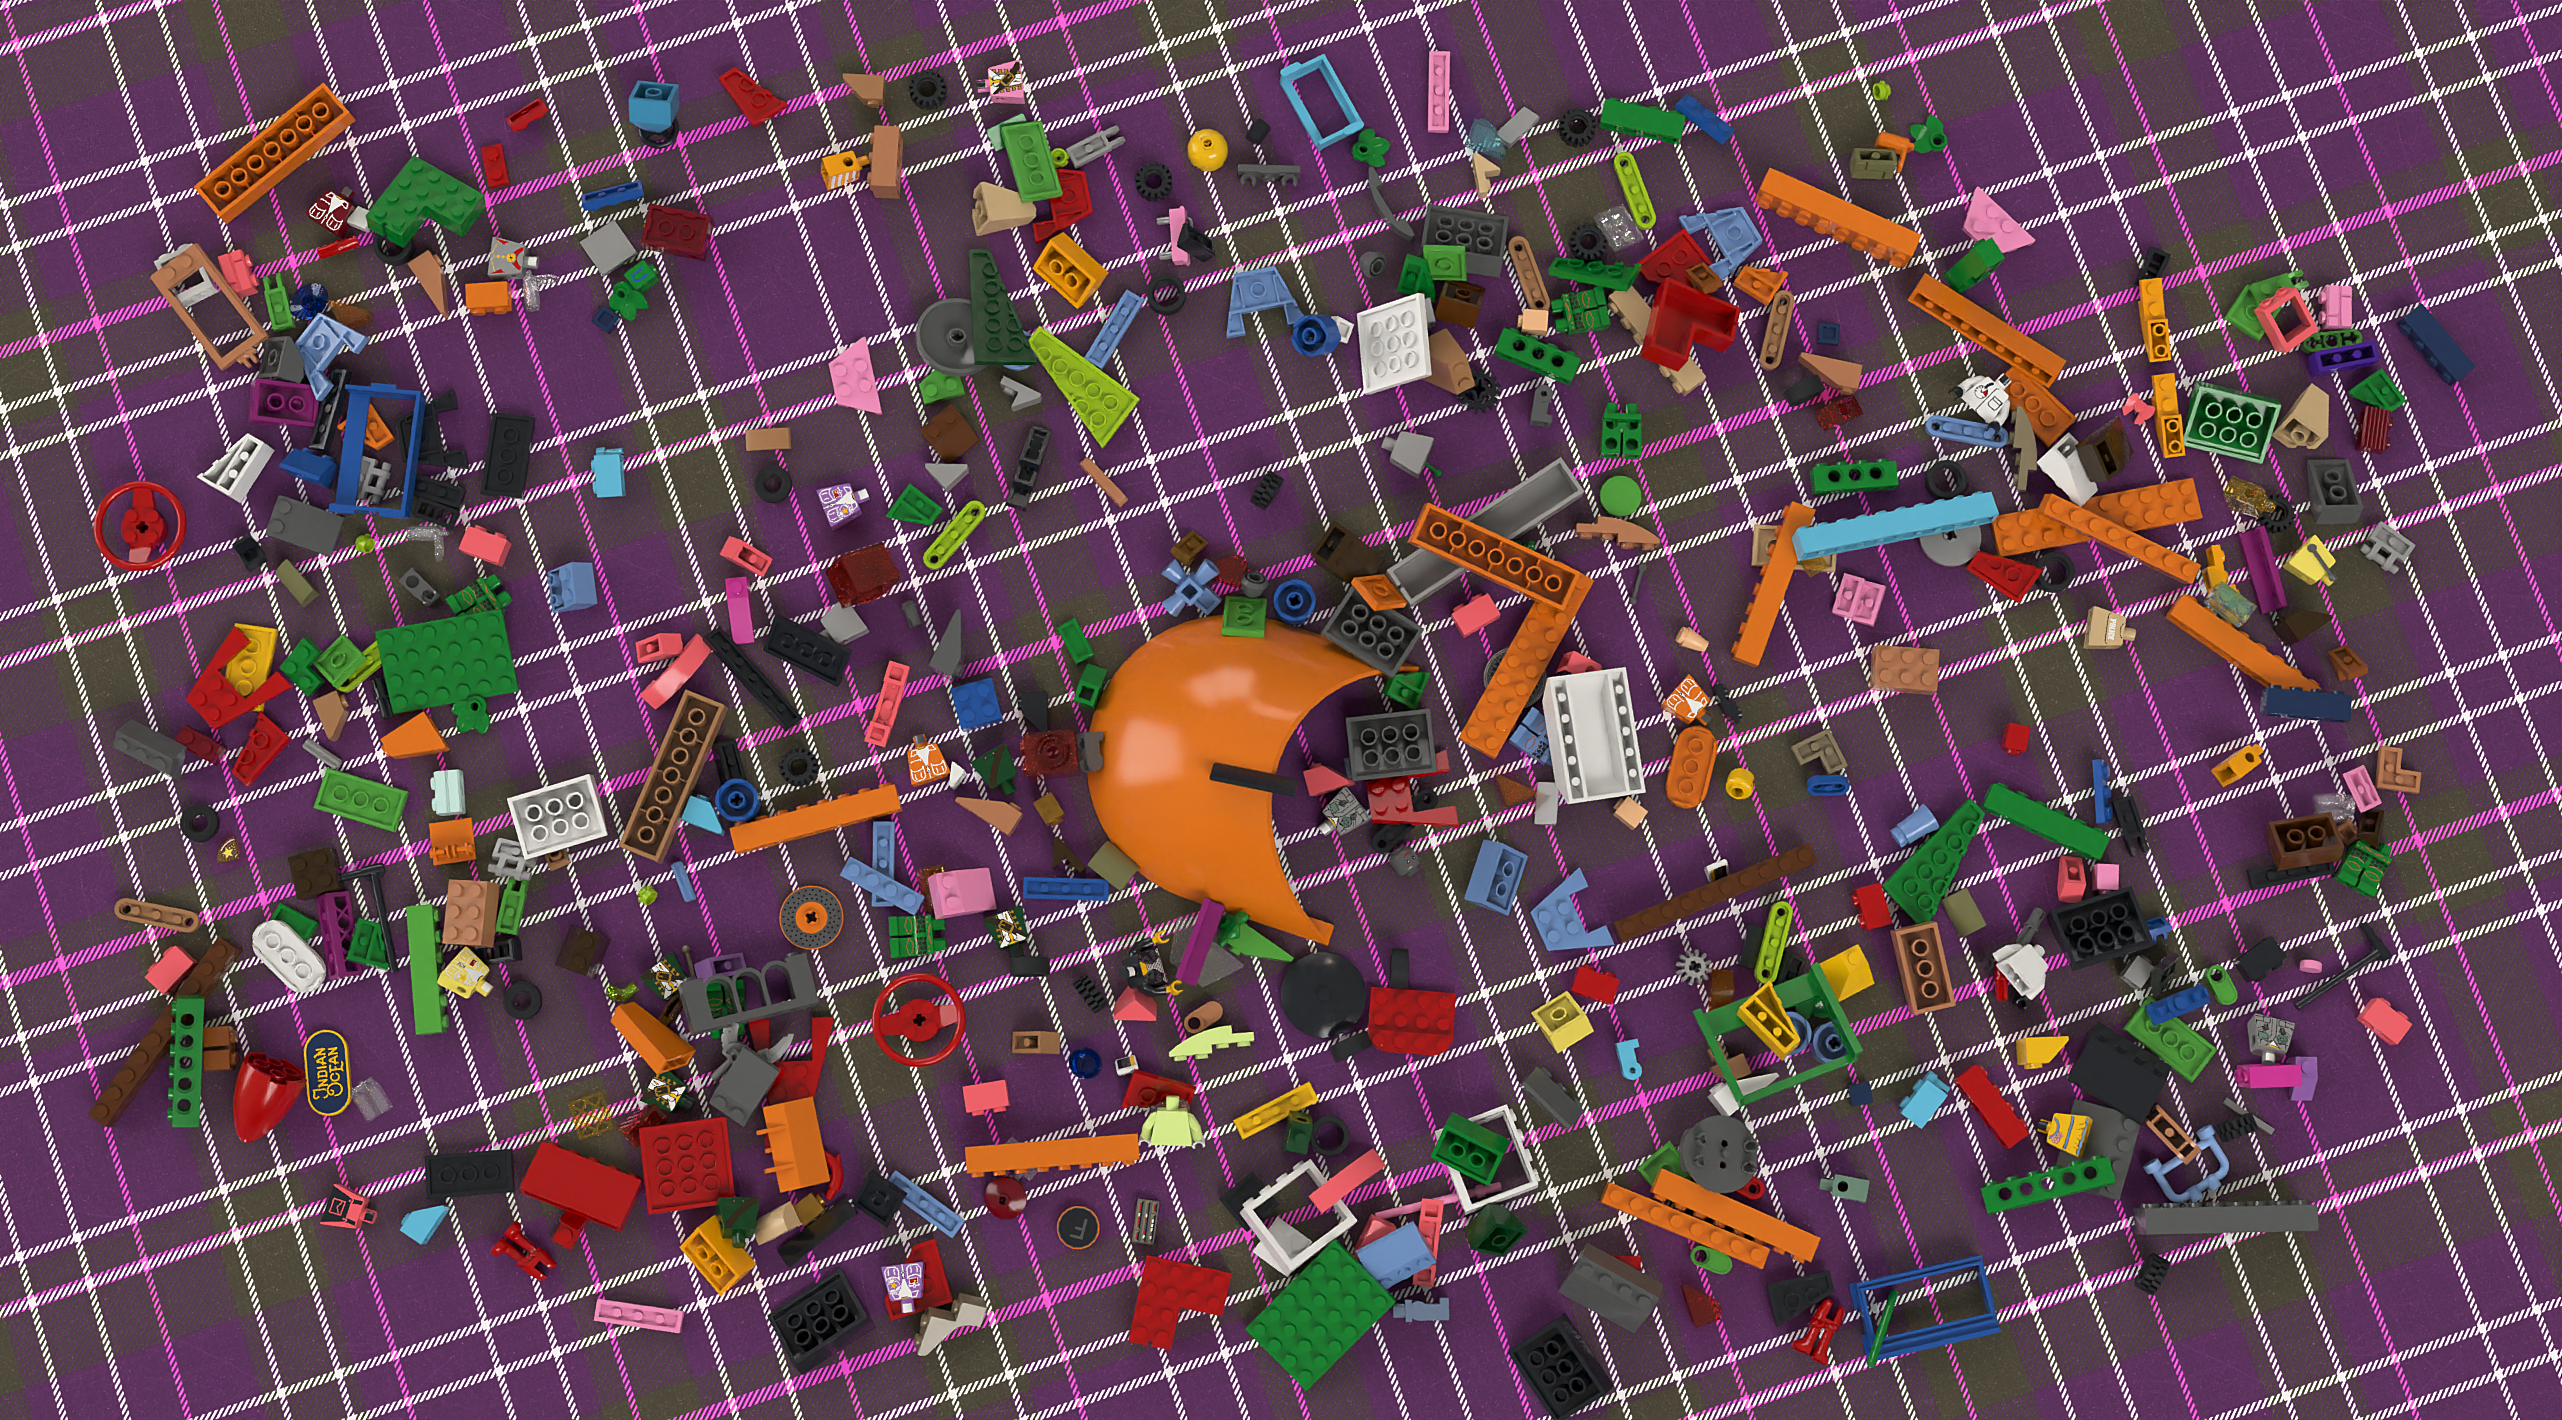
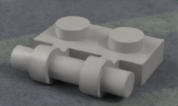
(369, 469)
(2390, 542)
(510, 852)

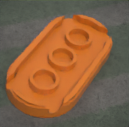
(1691, 767)

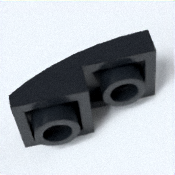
(1729, 710)

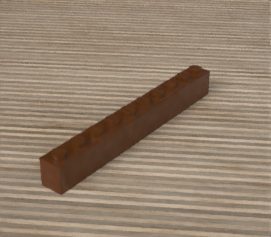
(1714, 893)
(158, 1039)

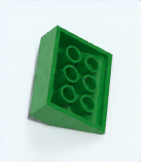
(2230, 421)

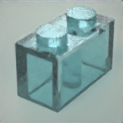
(2230, 604)

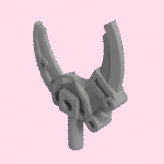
(733, 1047)

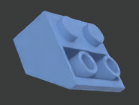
(572, 587)

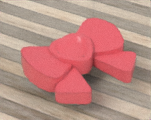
(2134, 402)

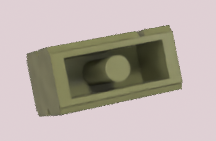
(1873, 163)

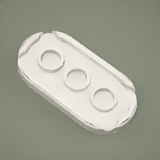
(288, 956)

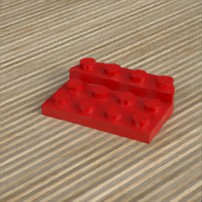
(1411, 1021)

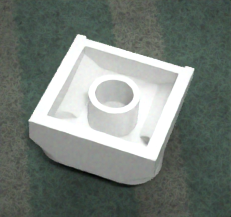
(1289, 1240)

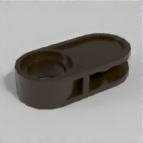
(671, 1011)

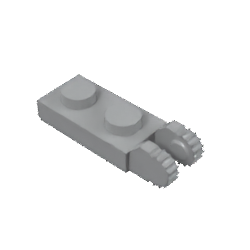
(1094, 147)

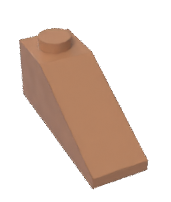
(432, 278)
(1836, 373)
(996, 813)

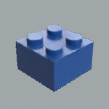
(977, 705)

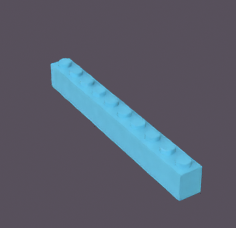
(1894, 525)

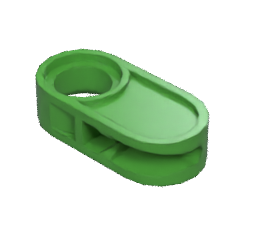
(2224, 989)
(1715, 1261)

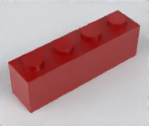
(1990, 1106)

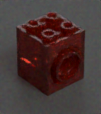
(862, 575)
(1037, 748)

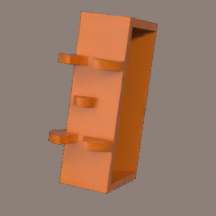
(795, 1144)

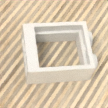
(195, 293)

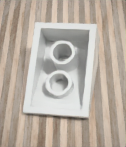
(1723, 1099)

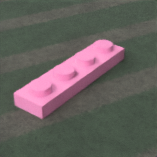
(1438, 92)
(639, 1315)

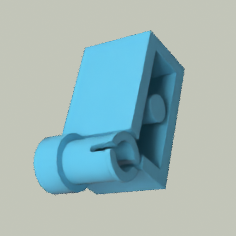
(608, 472)
(1924, 1100)

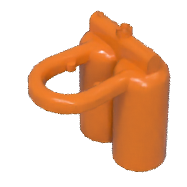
(1898, 143)

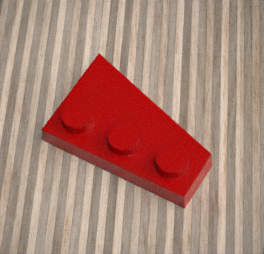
(751, 99)
(2004, 574)
(261, 749)
(1150, 1089)

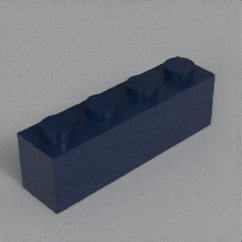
(2435, 345)
(2305, 705)

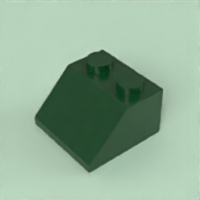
(1494, 1230)

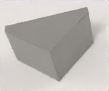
(947, 474)

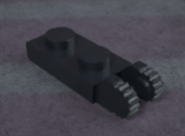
(2130, 823)

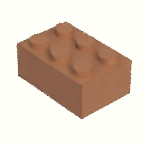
(885, 161)
(1904, 669)
(471, 913)

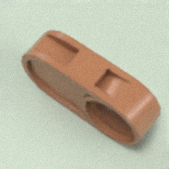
(1207, 1014)

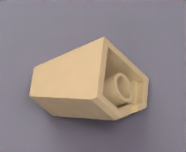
(999, 209)
(2306, 420)

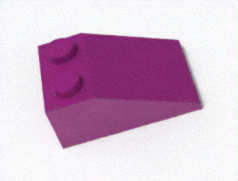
(282, 404)

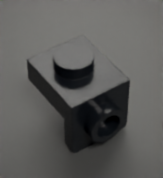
(250, 552)

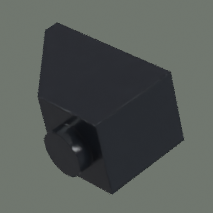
(1035, 709)

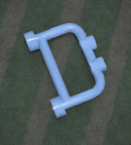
(2195, 1192)

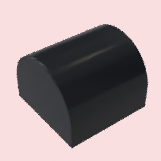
(1258, 132)

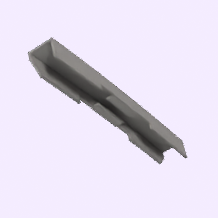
(2236, 1108)

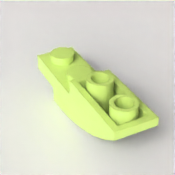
(1201, 1043)

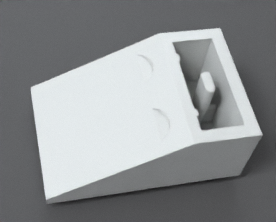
(2067, 471)

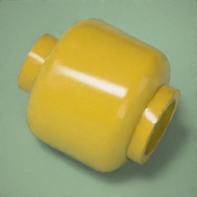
(1740, 783)

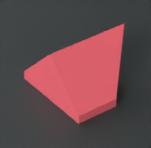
(1135, 1006)

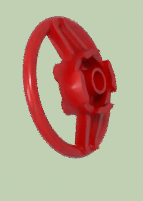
(142, 513)
(904, 1021)

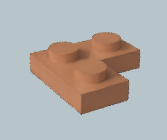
(2391, 776)

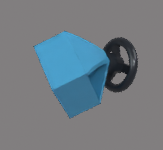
(654, 110)

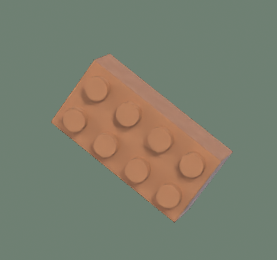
(1922, 967)

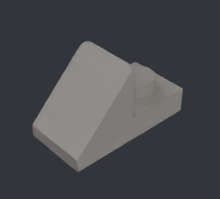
(1025, 395)

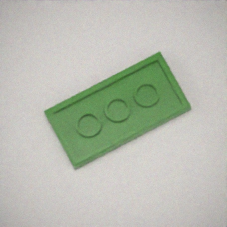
(1031, 161)
(361, 800)
(2171, 1042)

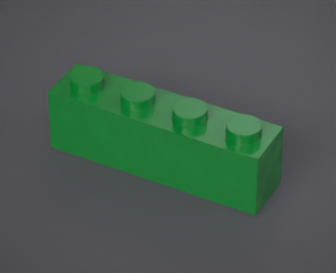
(1642, 121)

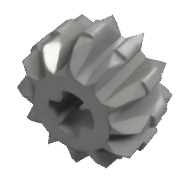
(1696, 961)

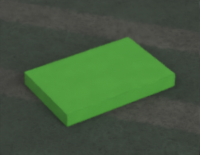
(1244, 616)

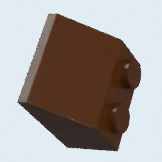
(1460, 303)
(949, 435)

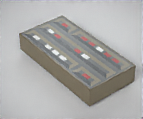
(1145, 1221)

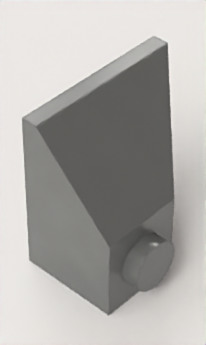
(281, 361)

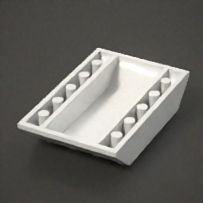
(1592, 735)

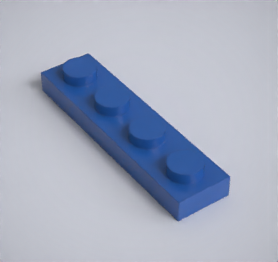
(1065, 889)

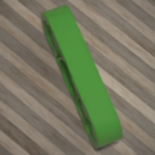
(2338, 335)

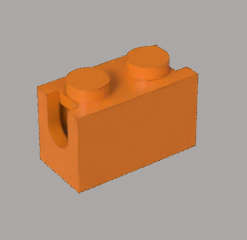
(488, 297)

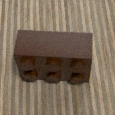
(2304, 841)

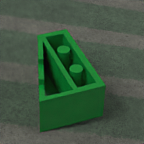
(1975, 265)

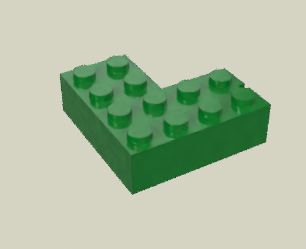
(420, 194)

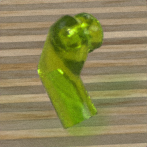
(619, 994)

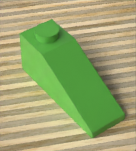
(1256, 945)

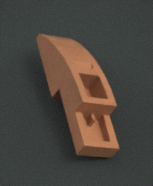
(1626, 533)

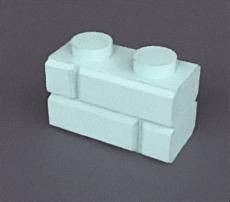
(448, 792)

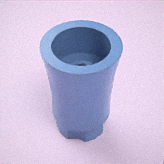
(1914, 826)

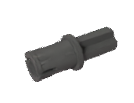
(2031, 926)

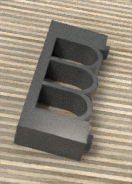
(799, 982)

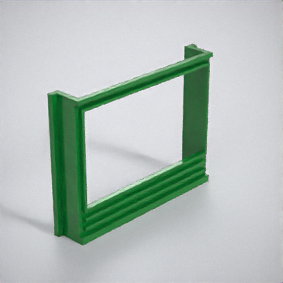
(1791, 994)

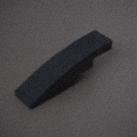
(1028, 468)

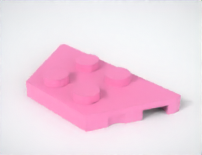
(1989, 220)
(855, 379)

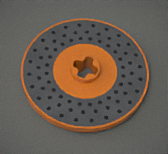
(812, 934)

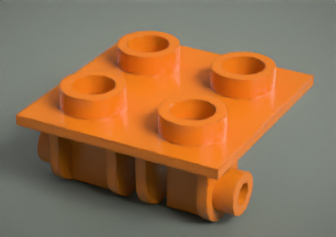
(452, 841)

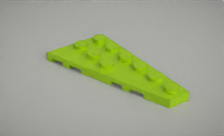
(1092, 393)

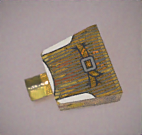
(2247, 498)

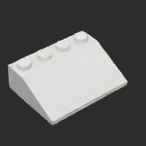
(558, 816)

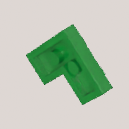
(298, 666)

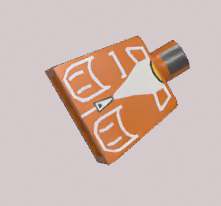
(1688, 702)
(926, 762)

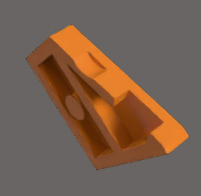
(1760, 283)
(376, 432)

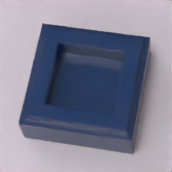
(606, 319)
(1828, 334)
(1860, 1094)

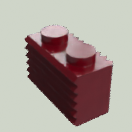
(2373, 430)
(201, 745)

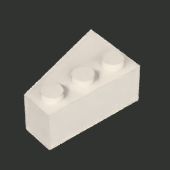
(238, 468)

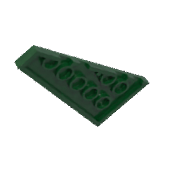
(995, 324)

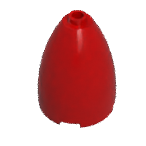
(264, 1094)

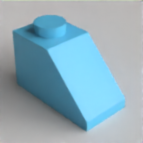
(702, 814)
(423, 1223)

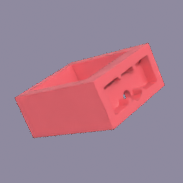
(2298, 334)

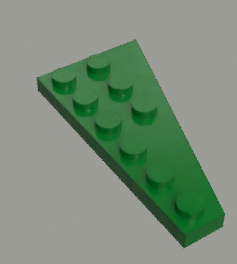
(1930, 869)

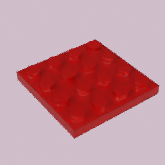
(686, 1164)

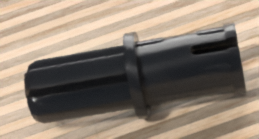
(382, 698)

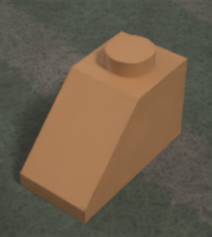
(867, 88)
(333, 713)
(1036, 1042)

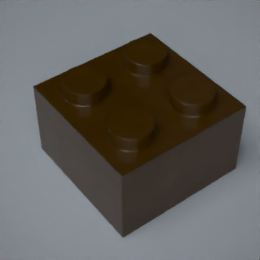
(316, 873)

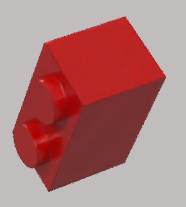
(1871, 907)
(1594, 984)

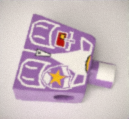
(841, 503)
(905, 1283)

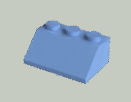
(1496, 877)
(1397, 1255)

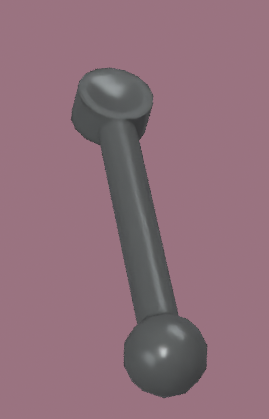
(2312, 548)
(1642, 568)

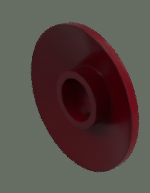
(1012, 1191)

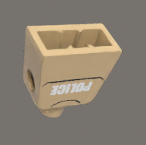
(2106, 630)

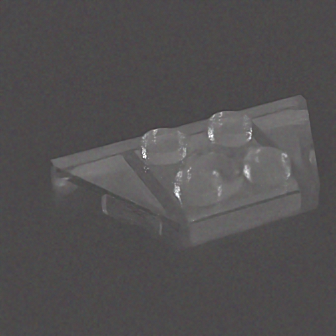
(1217, 963)

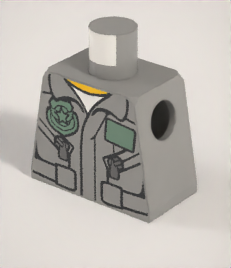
(1343, 814)
(2269, 1038)

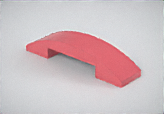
(677, 673)
(888, 704)
(1347, 1180)
(1429, 1225)

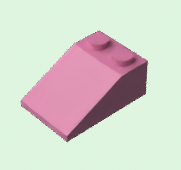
(961, 892)

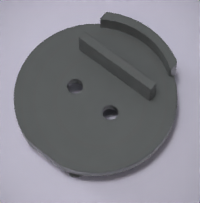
(1702, 1152)

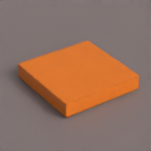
(1379, 592)

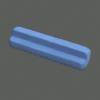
(683, 881)

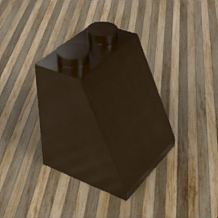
(582, 952)

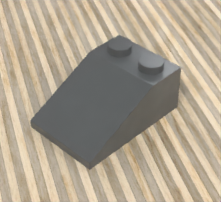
(2333, 492)
(304, 526)
(949, 655)
(744, 1086)

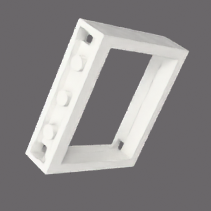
(1524, 1156)
(1268, 1240)

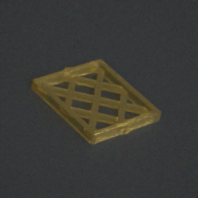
(585, 1099)

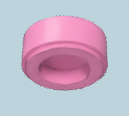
(2310, 966)

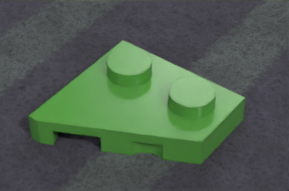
(940, 387)

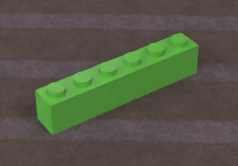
(426, 969)

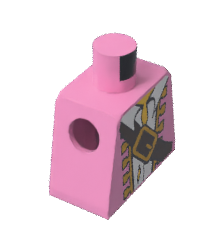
(1004, 83)

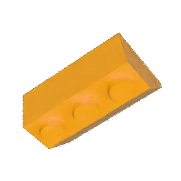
(1070, 269)
(716, 1256)

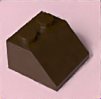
(2297, 625)

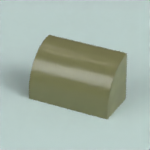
(296, 583)
(1114, 866)
(1963, 912)

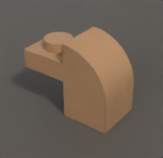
(1737, 1065)

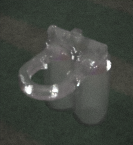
(531, 289)
(429, 533)
(2339, 804)
(370, 1099)

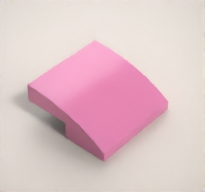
(1859, 600)
(2362, 788)

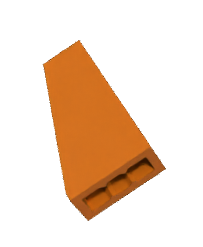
(651, 1038)

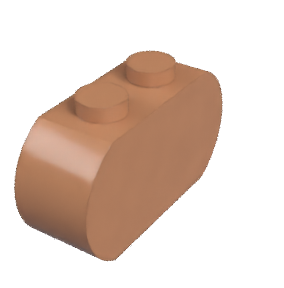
(2172, 1134)

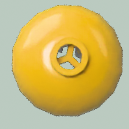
(1208, 157)

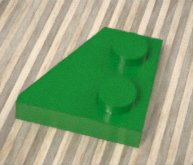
(1417, 278)
(2378, 392)
(915, 507)
(1406, 688)
(368, 945)

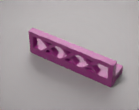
(2262, 570)
(331, 934)
(1200, 942)

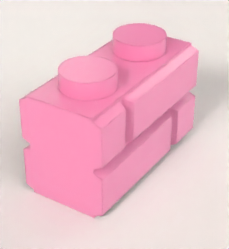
(2336, 308)

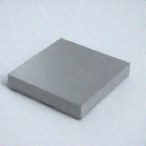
(608, 248)

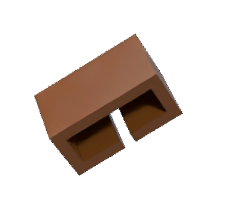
(221, 1048)

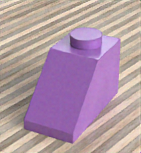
(724, 965)
(2309, 1079)

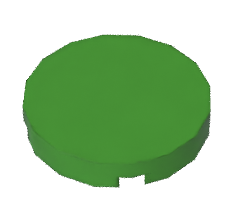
(1620, 496)

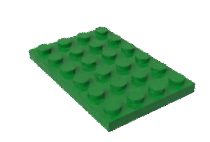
(447, 660)
(1320, 1314)

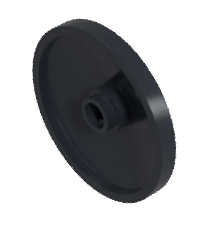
(1323, 995)

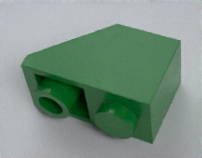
(1090, 686)

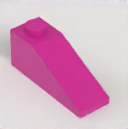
(740, 610)

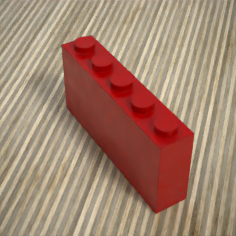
(581, 1186)

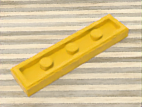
(1275, 1110)

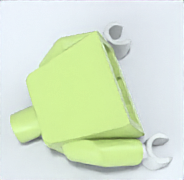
(1171, 1126)

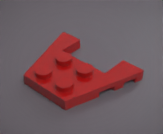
(1067, 209)

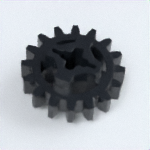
(1486, 392)

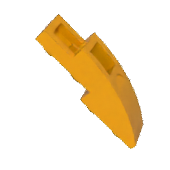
(2153, 320)
(2166, 415)
(2215, 572)

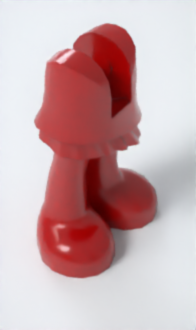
(526, 1263)
(1820, 1321)

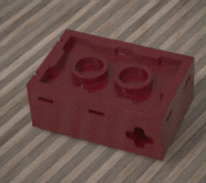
(677, 232)

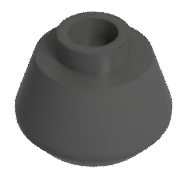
(1372, 263)
(1254, 583)

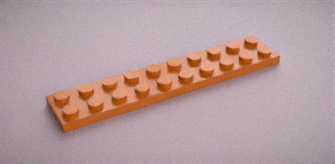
(2130, 509)
(1520, 672)

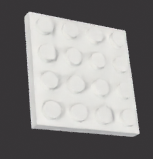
(1394, 344)

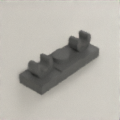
(1269, 173)

